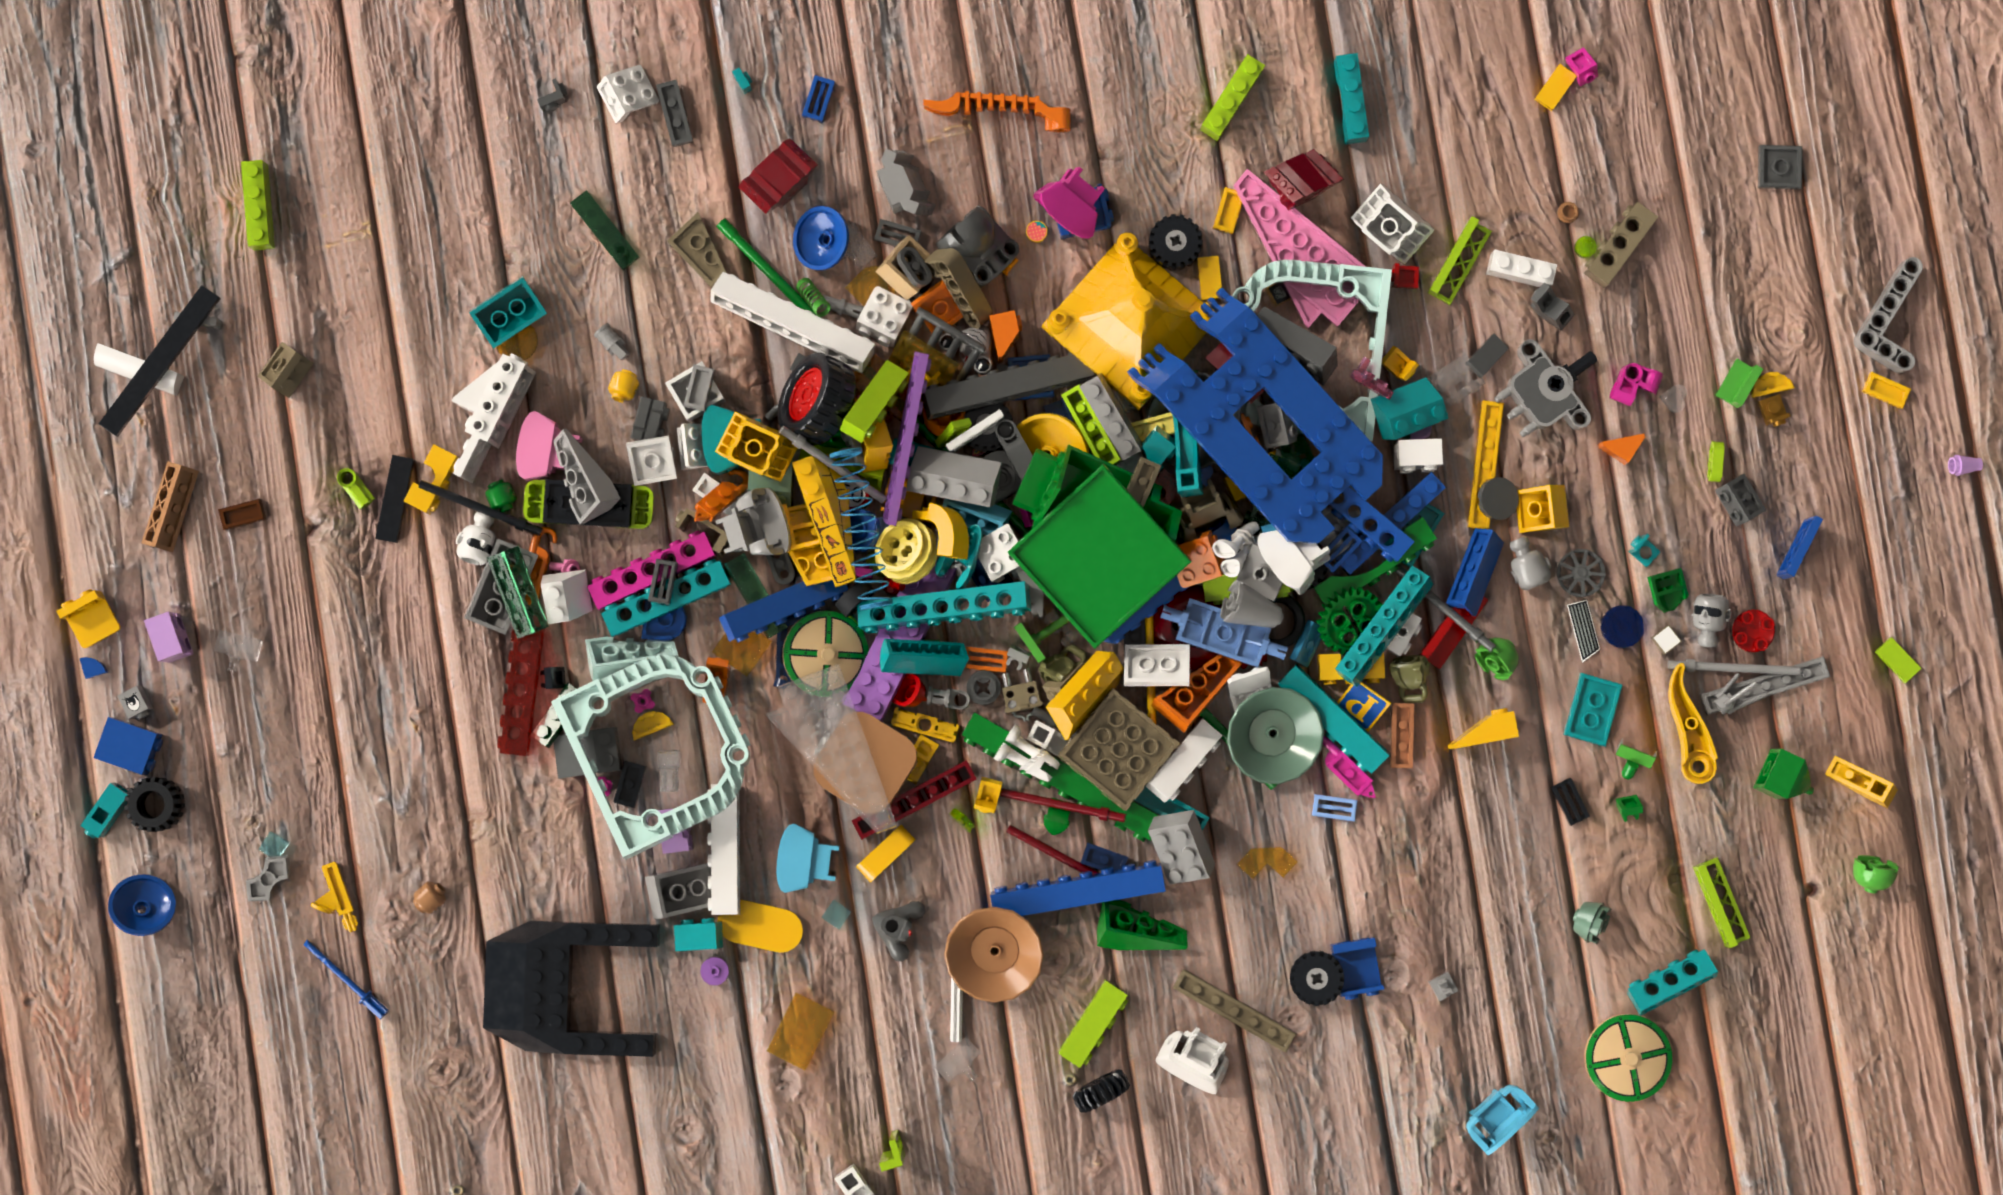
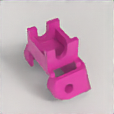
(1071, 203)

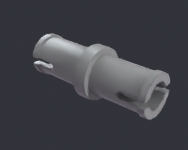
(842, 307)

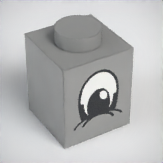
(135, 703)

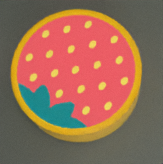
(1036, 231)

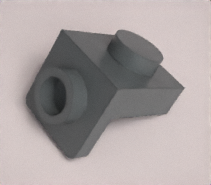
(551, 101)

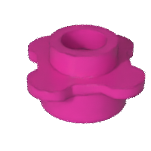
(648, 704)

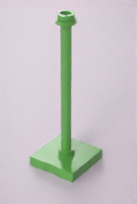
(1033, 640)

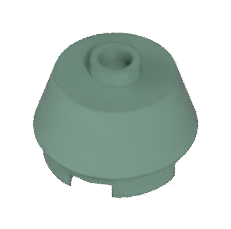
(1591, 921)

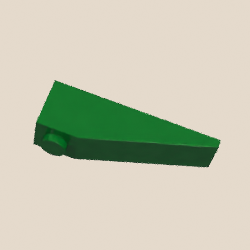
(1129, 929)

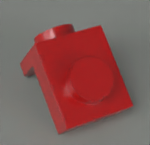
(1405, 276)

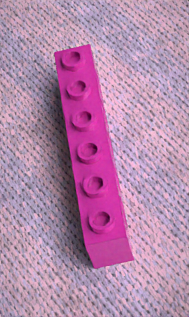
(599, 585)

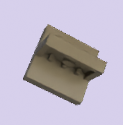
(285, 370)

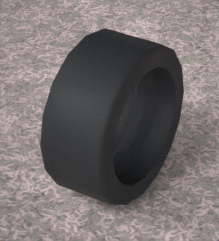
(848, 601)

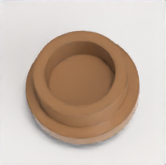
(1568, 212)

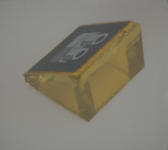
(1277, 294)

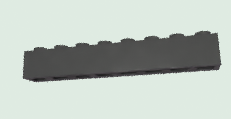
(1004, 385)

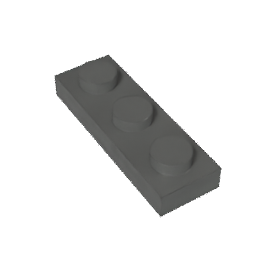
(674, 113)

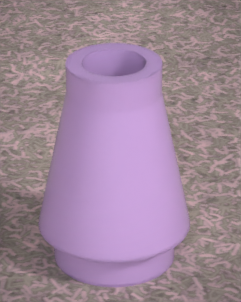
(1962, 465)

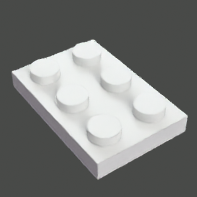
(1157, 665)

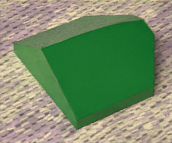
(1668, 589)

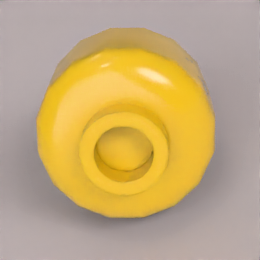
(623, 385)

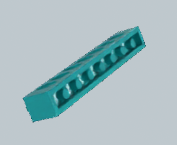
(1018, 606)

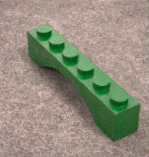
(1418, 532)

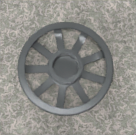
(1581, 572)

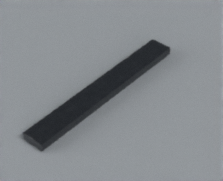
(159, 361)

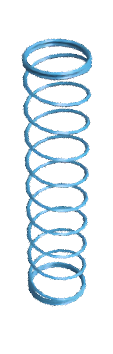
(854, 452)

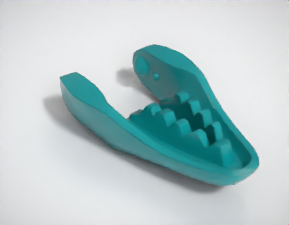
(944, 563)

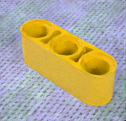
(885, 853)

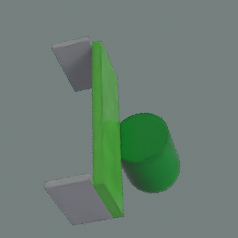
(1633, 758)

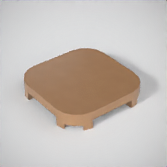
(891, 752)

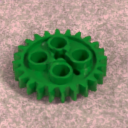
(1334, 631)

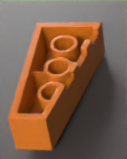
(1186, 703)

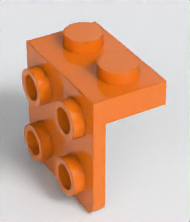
(1204, 563)

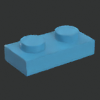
(1306, 644)

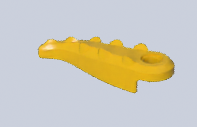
(1693, 733)

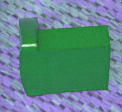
(1056, 820)

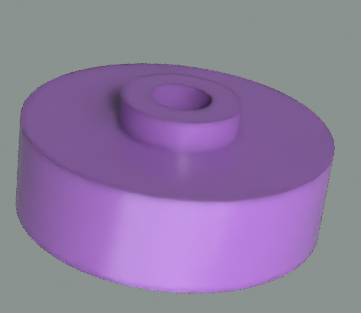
(714, 971)

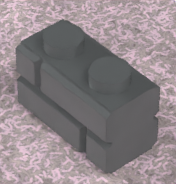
(649, 419)

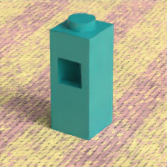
(105, 811)

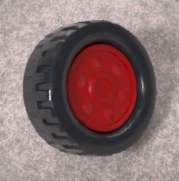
(817, 397)

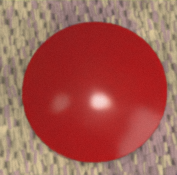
(1753, 630)

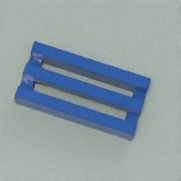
(813, 116)
(1351, 535)

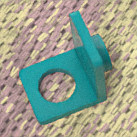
(1637, 544)

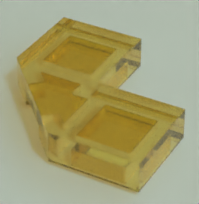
(1275, 857)

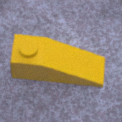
(1862, 782)

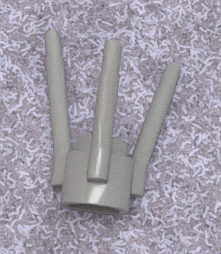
(1726, 702)

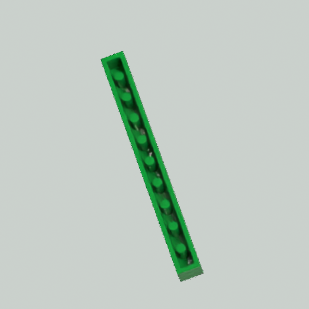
(1068, 782)

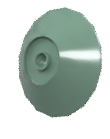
(1296, 737)

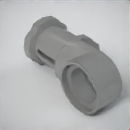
(948, 700)

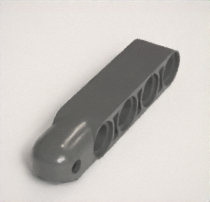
(1013, 446)

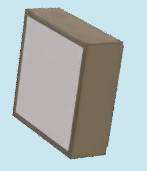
(1666, 639)

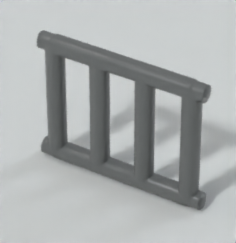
(958, 338)

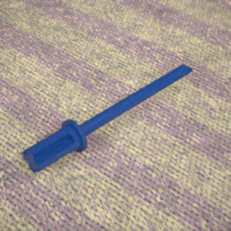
(366, 998)

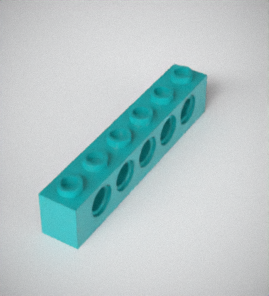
(618, 626)
(1384, 626)

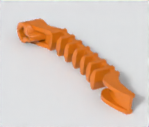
(1056, 118)

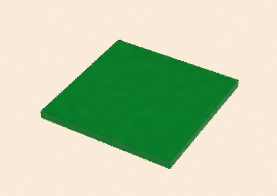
(1099, 556)

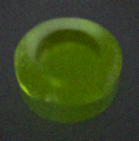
(1585, 247)

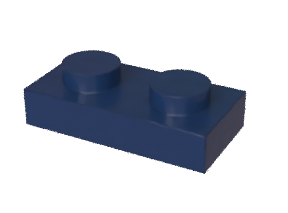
(1102, 858)

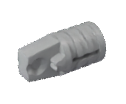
(611, 341)

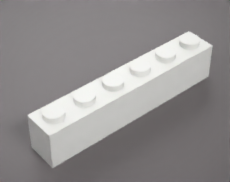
(725, 860)

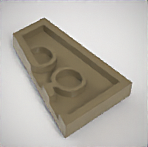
(697, 249)

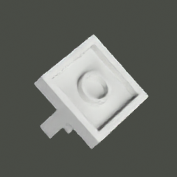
(651, 460)

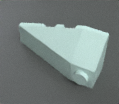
(610, 655)

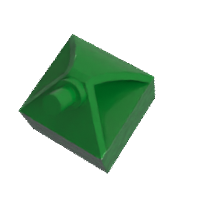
(1784, 775)

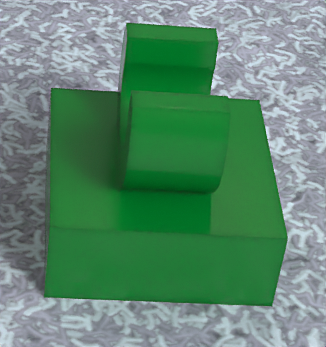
(1629, 806)

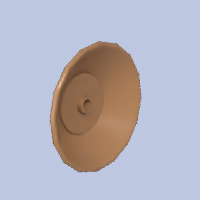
(990, 974)

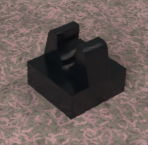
(553, 677)

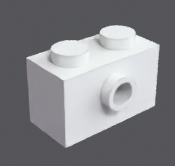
(1400, 643)

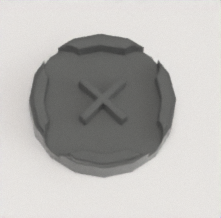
(1498, 498)

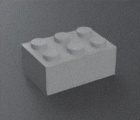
(1181, 847)

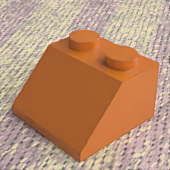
(1005, 332)

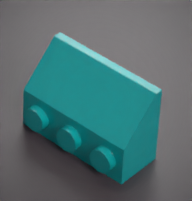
(508, 312)
(1409, 409)

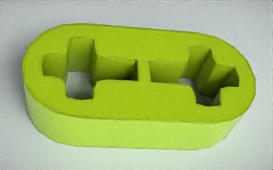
(1715, 461)

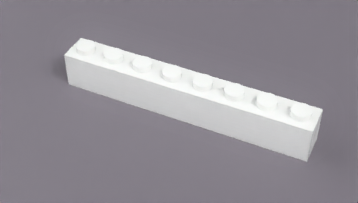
(791, 321)

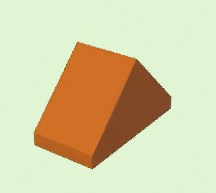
(1622, 448)

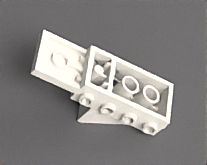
(488, 399)

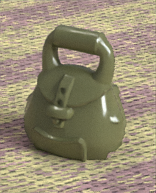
(1059, 665)
(1411, 674)

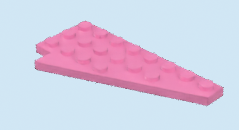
(1294, 237)

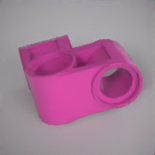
(1626, 389)

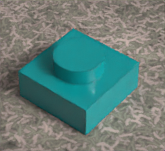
(743, 80)

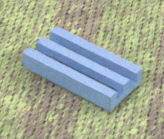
(1316, 805)

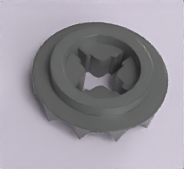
(983, 677)

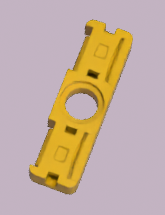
(910, 721)

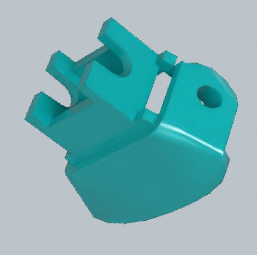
(713, 427)

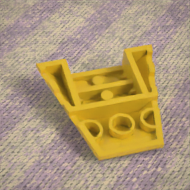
(805, 546)

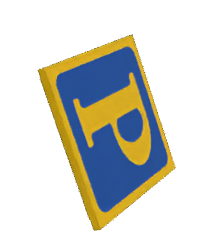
(1363, 704)

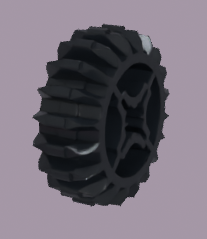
(1101, 1091)

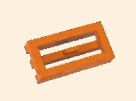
(983, 659)

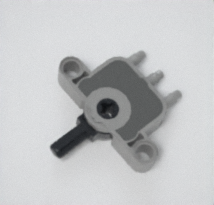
(1536, 398)

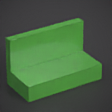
(1738, 383)

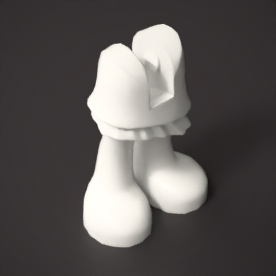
(1242, 540)
(1031, 765)

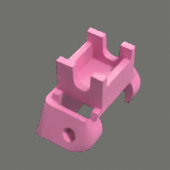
(535, 447)

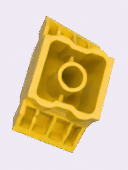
(756, 447)

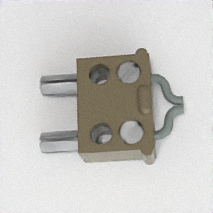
(1022, 699)

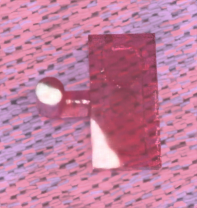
(1366, 378)

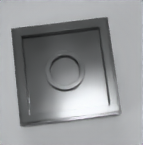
(1780, 167)

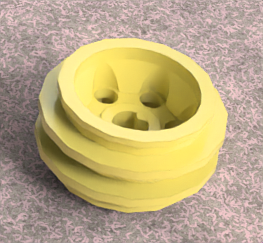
(914, 556)

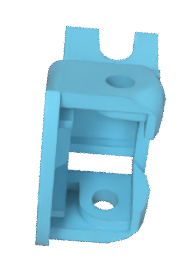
(802, 859)
(1500, 1117)

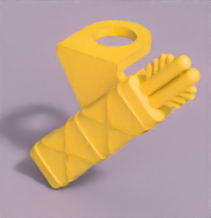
(337, 897)

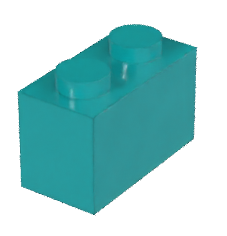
(698, 935)

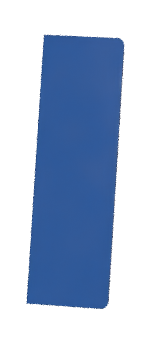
(1475, 570)

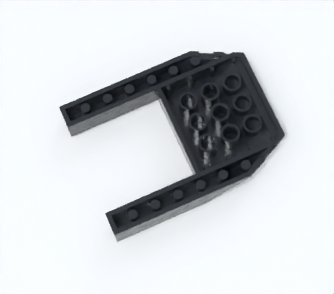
(532, 986)

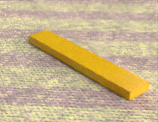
(1485, 458)

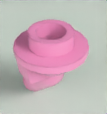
(567, 566)

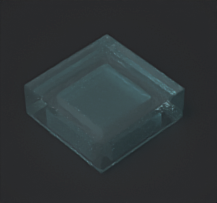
(273, 845)
(836, 914)

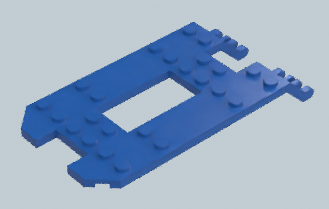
(1208, 412)

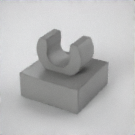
(1019, 654)
(1443, 986)

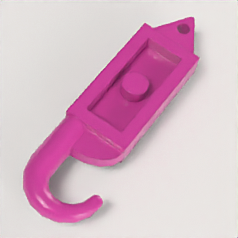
(1347, 770)

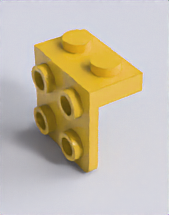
(90, 617)

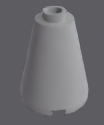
(1250, 607)

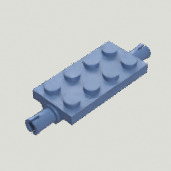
(1204, 629)

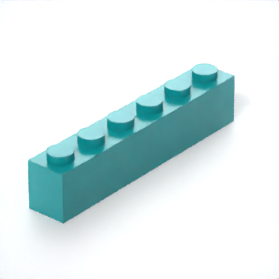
(1337, 721)

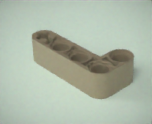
(961, 284)

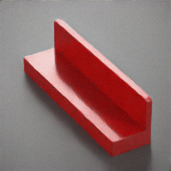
(1447, 637)

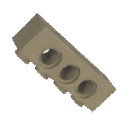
(1643, 220)

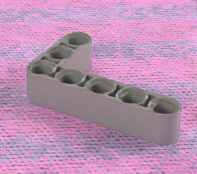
(1886, 315)

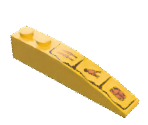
(825, 511)

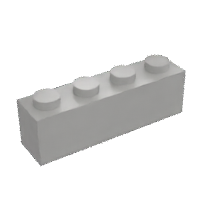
(1112, 416)

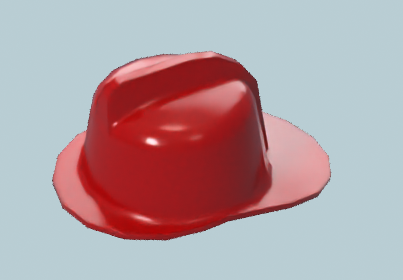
(910, 692)

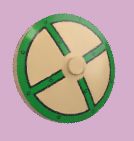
(822, 642)
(1628, 1057)

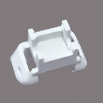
(1292, 561)
(1196, 1060)

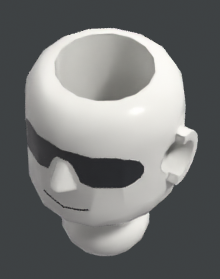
(476, 540)

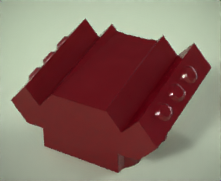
(778, 177)
(1303, 178)

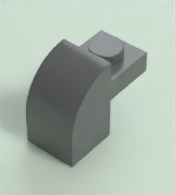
(1551, 307)

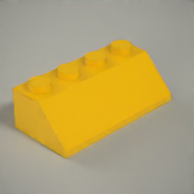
(1085, 692)

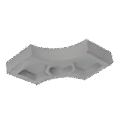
(274, 870)

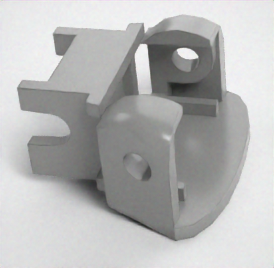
(759, 529)

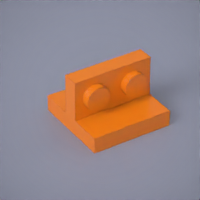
(939, 303)

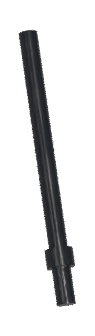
(519, 523)

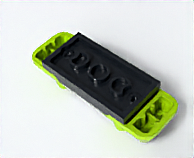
(549, 503)

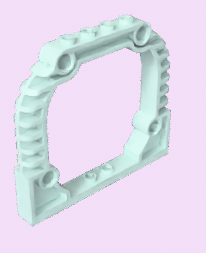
(1370, 287)
(578, 713)

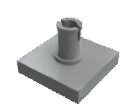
(1259, 575)

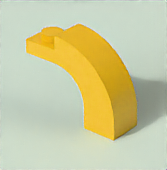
(951, 528)

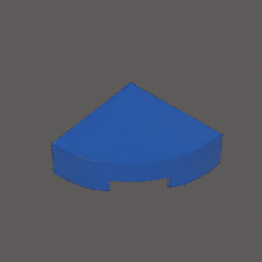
(92, 667)

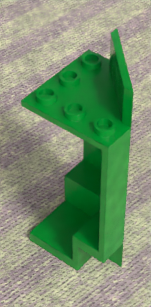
(1054, 478)

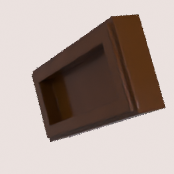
(242, 514)

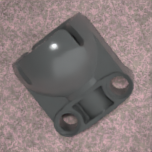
(981, 244)

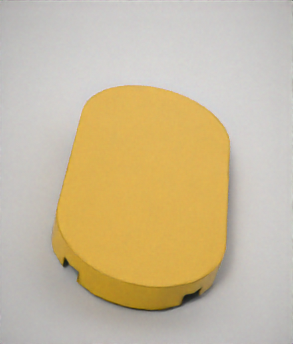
(763, 927)

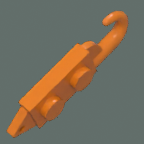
(720, 498)
(542, 561)

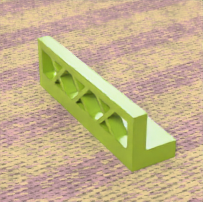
(1456, 254)
(1716, 904)
(895, 1156)

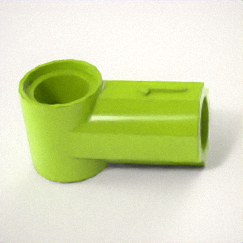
(356, 489)

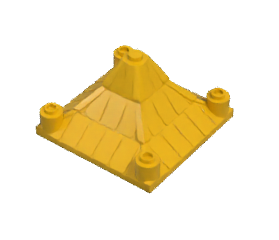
(1123, 314)

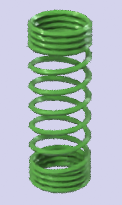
(818, 302)

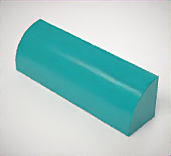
(923, 657)

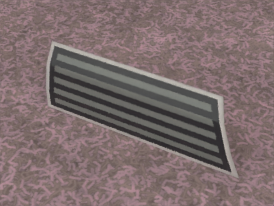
(1583, 629)

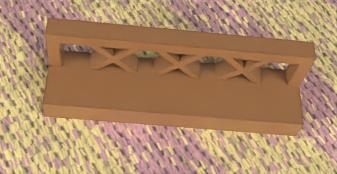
(172, 507)

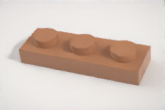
(1402, 735)

